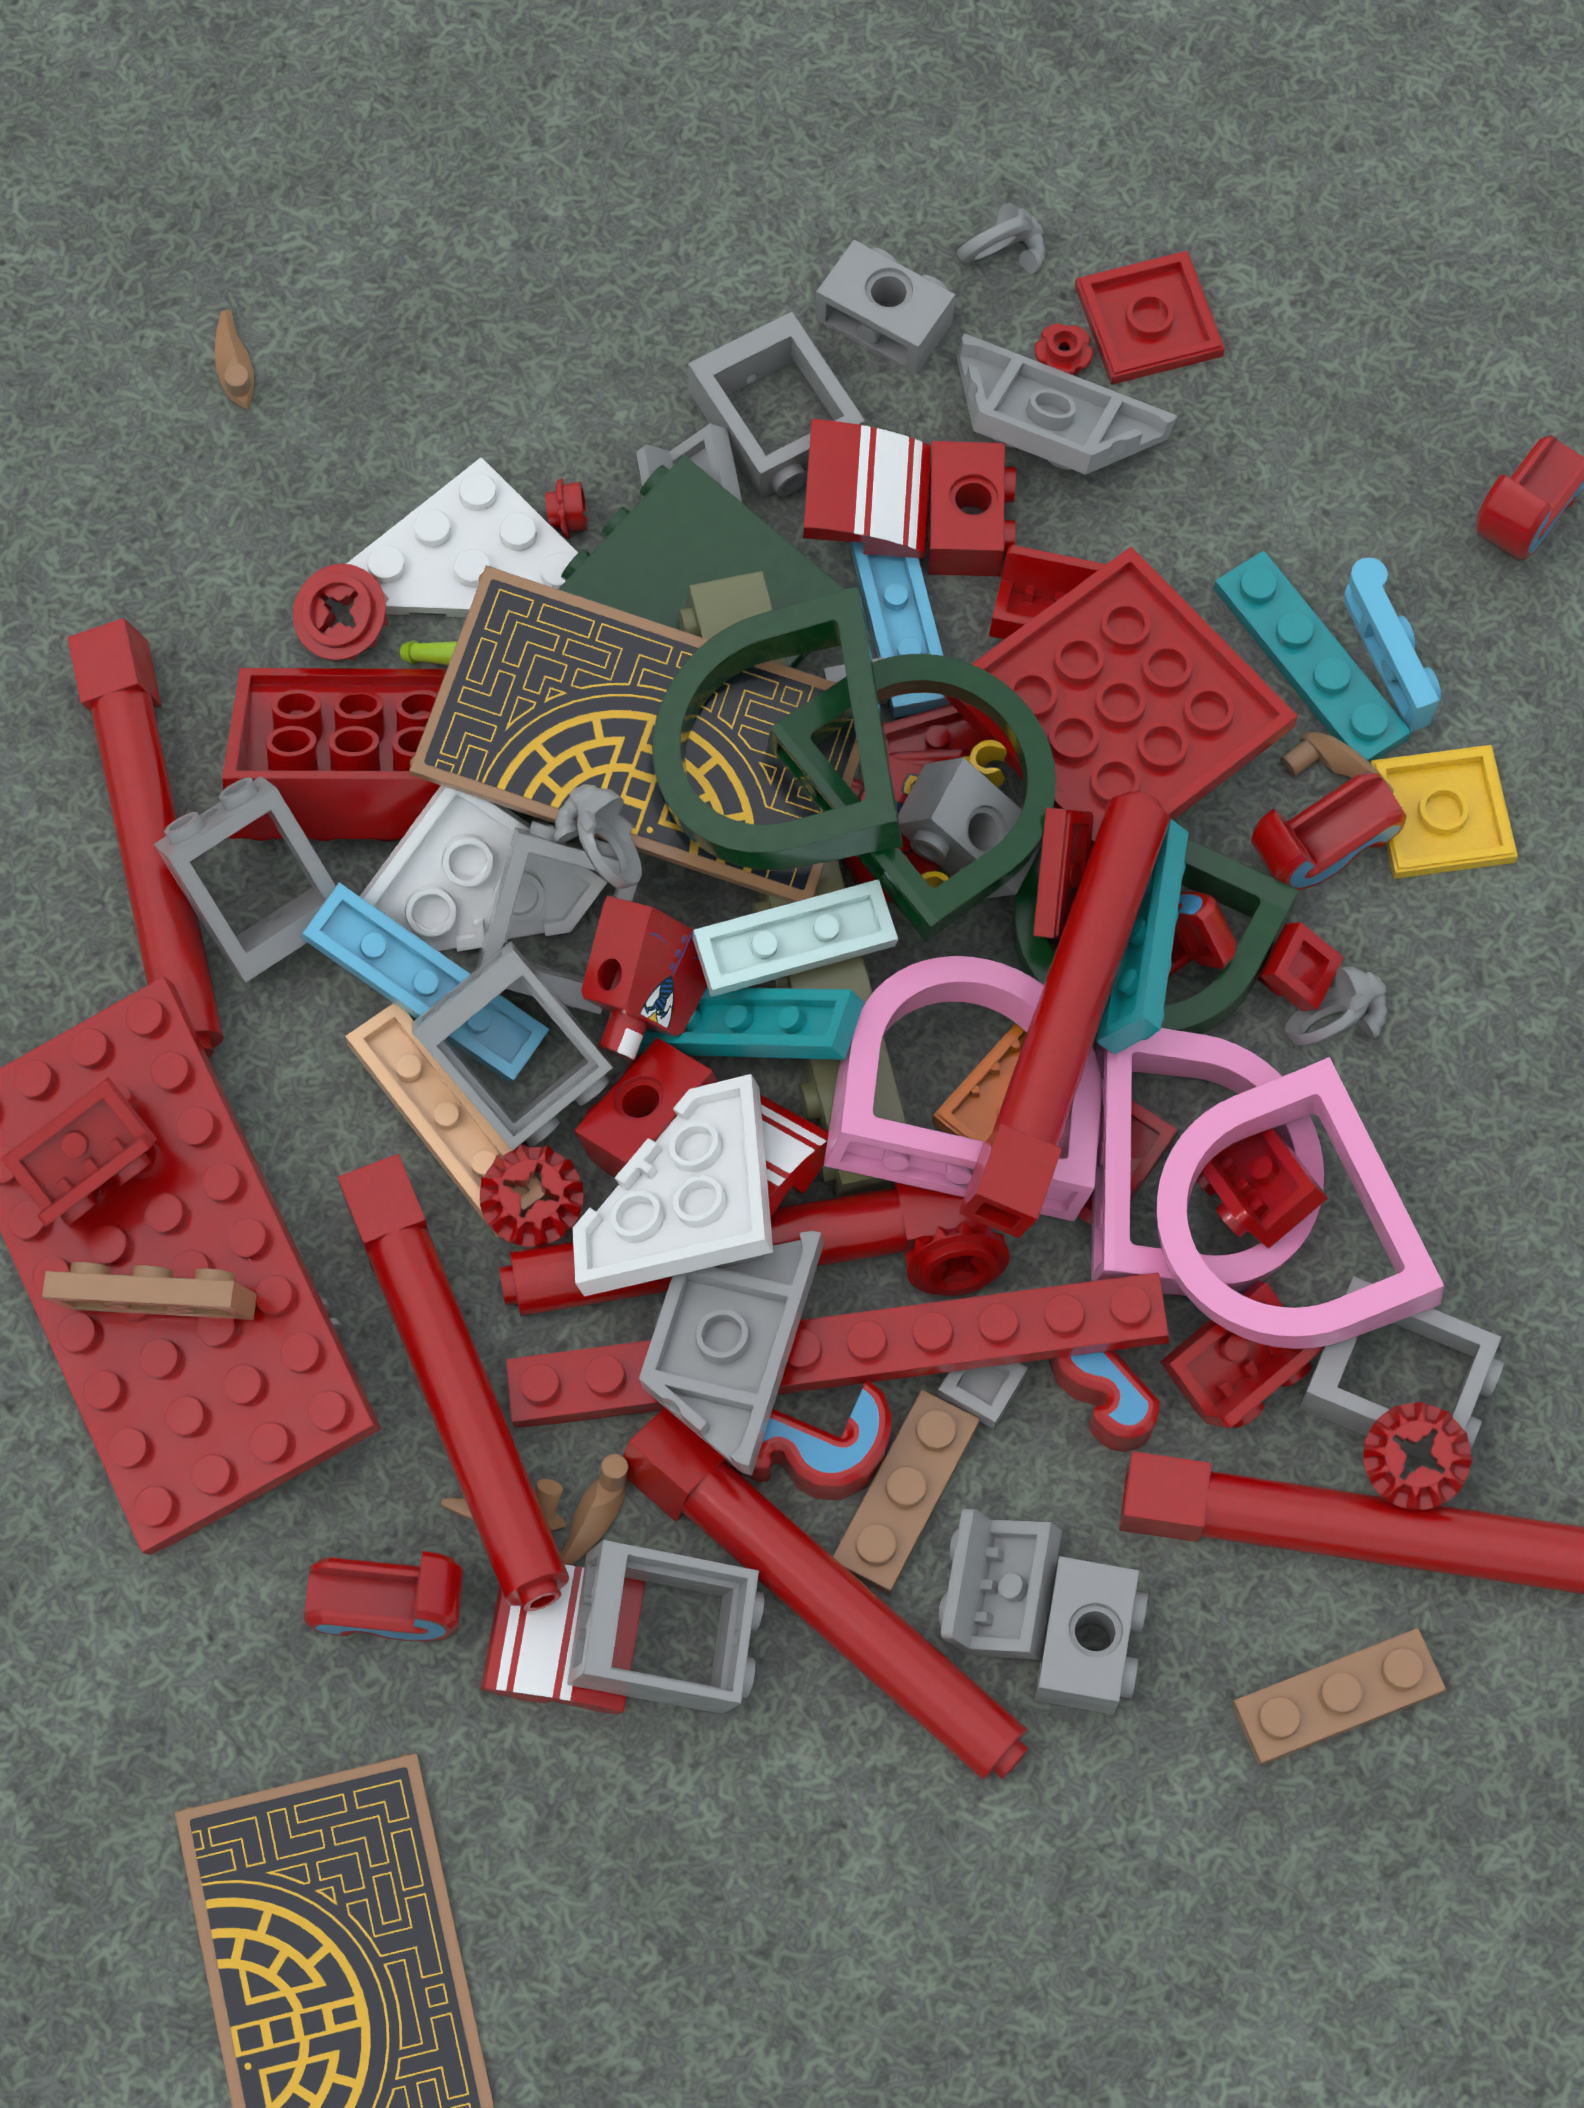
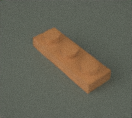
(150, 1292)
(906, 1491)
(1338, 1697)

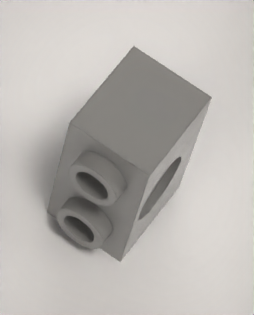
(899, 333)
(958, 817)
(1099, 1596)

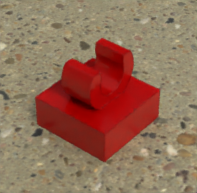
(1300, 967)

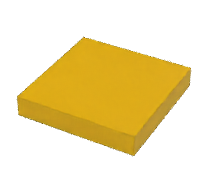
(1451, 811)

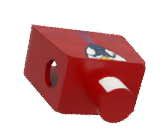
(642, 974)

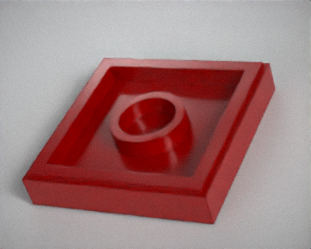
(1149, 317)

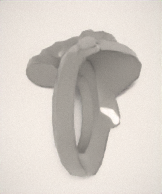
(1011, 227)
(599, 813)
(1352, 994)

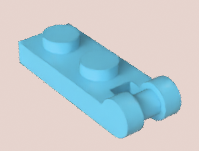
(1391, 645)

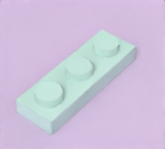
(794, 938)

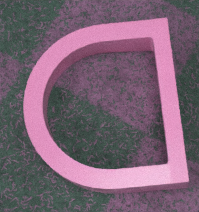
(1192, 1057)
(1288, 1098)
(933, 1158)

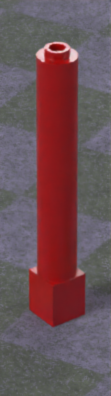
(121, 692)
(1023, 1148)
(850, 1227)
(454, 1384)
(695, 1481)
(1190, 1502)

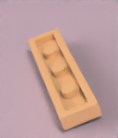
(433, 1104)

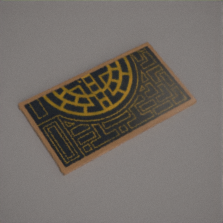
(570, 696)
(333, 1945)

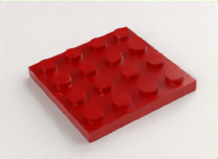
(1132, 693)

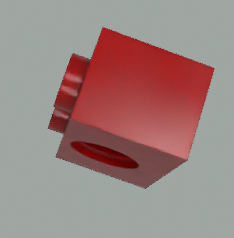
(963, 477)
(639, 1105)

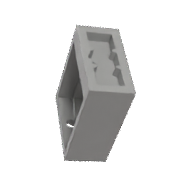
(747, 361)
(195, 834)
(541, 841)
(469, 997)
(1359, 1414)
(599, 1614)

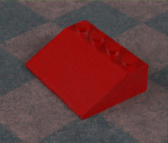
(333, 747)

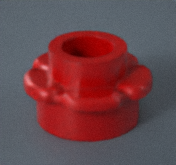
(1069, 361)
(566, 507)

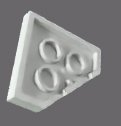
(443, 546)
(450, 870)
(685, 1198)

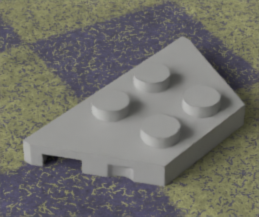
(1053, 411)
(728, 1345)

